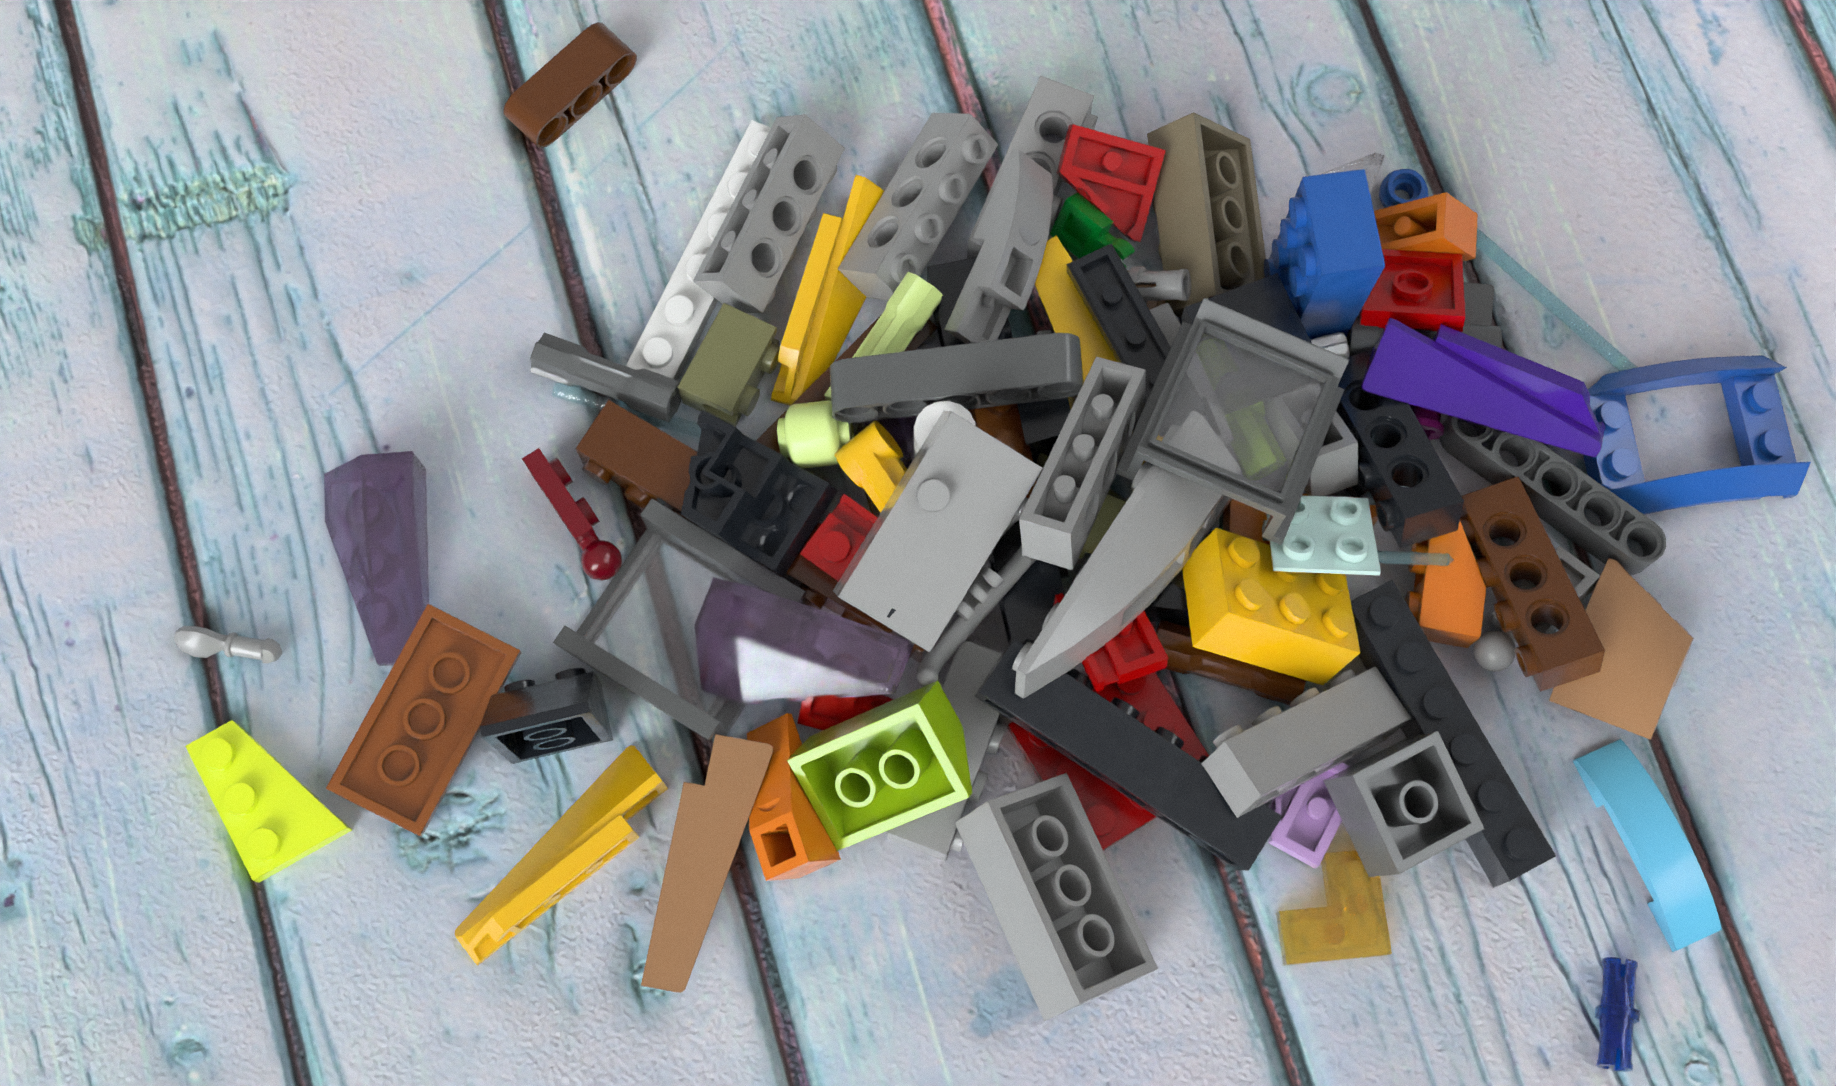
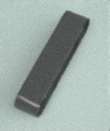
(965, 374)
(1575, 489)

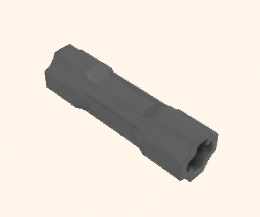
(575, 366)

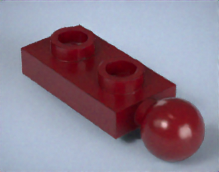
(599, 558)

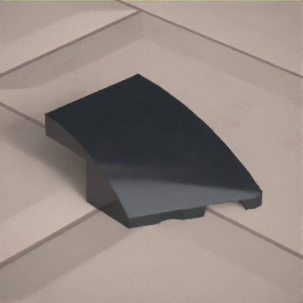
(752, 495)

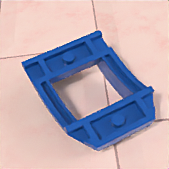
(1756, 423)

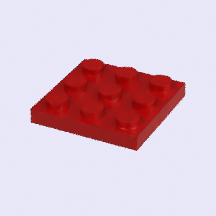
(1108, 810)

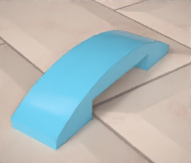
(1654, 841)

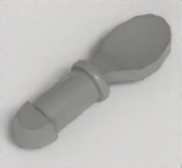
(204, 643)

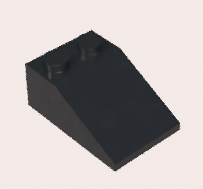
(547, 717)

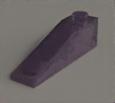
(381, 540)
(776, 648)

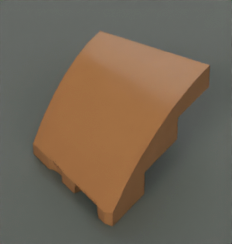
(1640, 657)

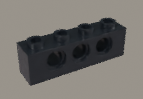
(1395, 455)

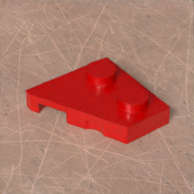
(1112, 175)

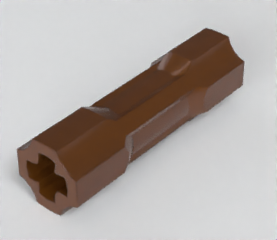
(1191, 660)

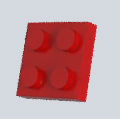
(1418, 291)

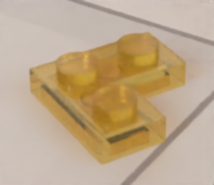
(1350, 924)

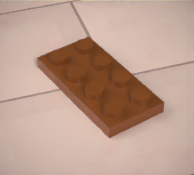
(423, 720)

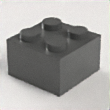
(1403, 805)

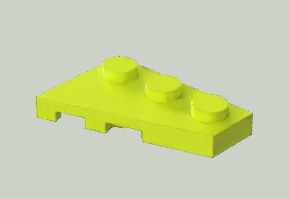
(260, 802)

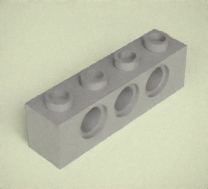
(1048, 112)
(918, 204)
(770, 214)
(1082, 463)

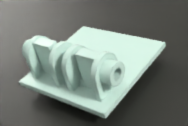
(1328, 537)

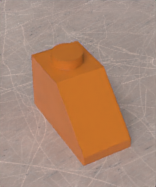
(1429, 225)

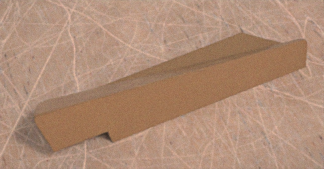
(700, 857)

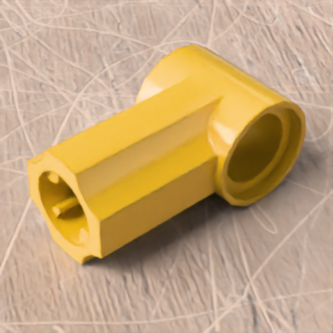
(873, 462)

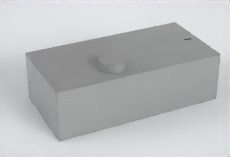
(937, 530)
(1055, 895)

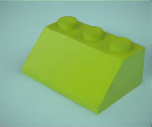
(885, 766)

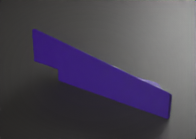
(1483, 386)

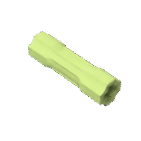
(901, 320)

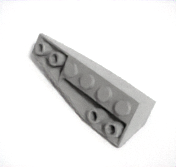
(1123, 575)

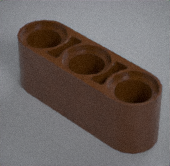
(570, 85)

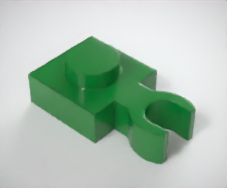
(1086, 229)

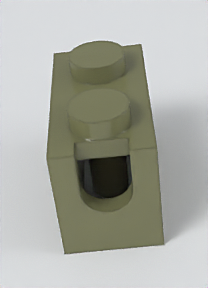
(730, 365)

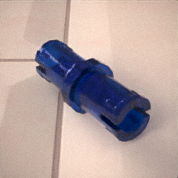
(1617, 1014)

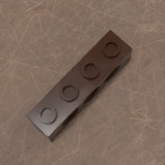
(1549, 658)

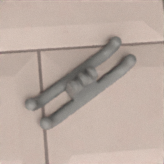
(977, 603)

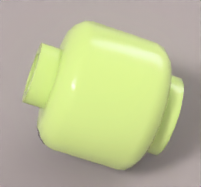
(812, 435)

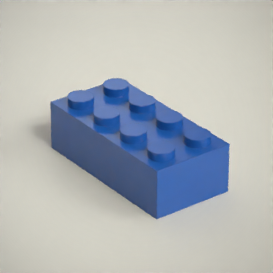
(1328, 251)

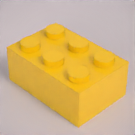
(1265, 616)

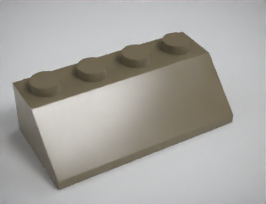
(1207, 207)

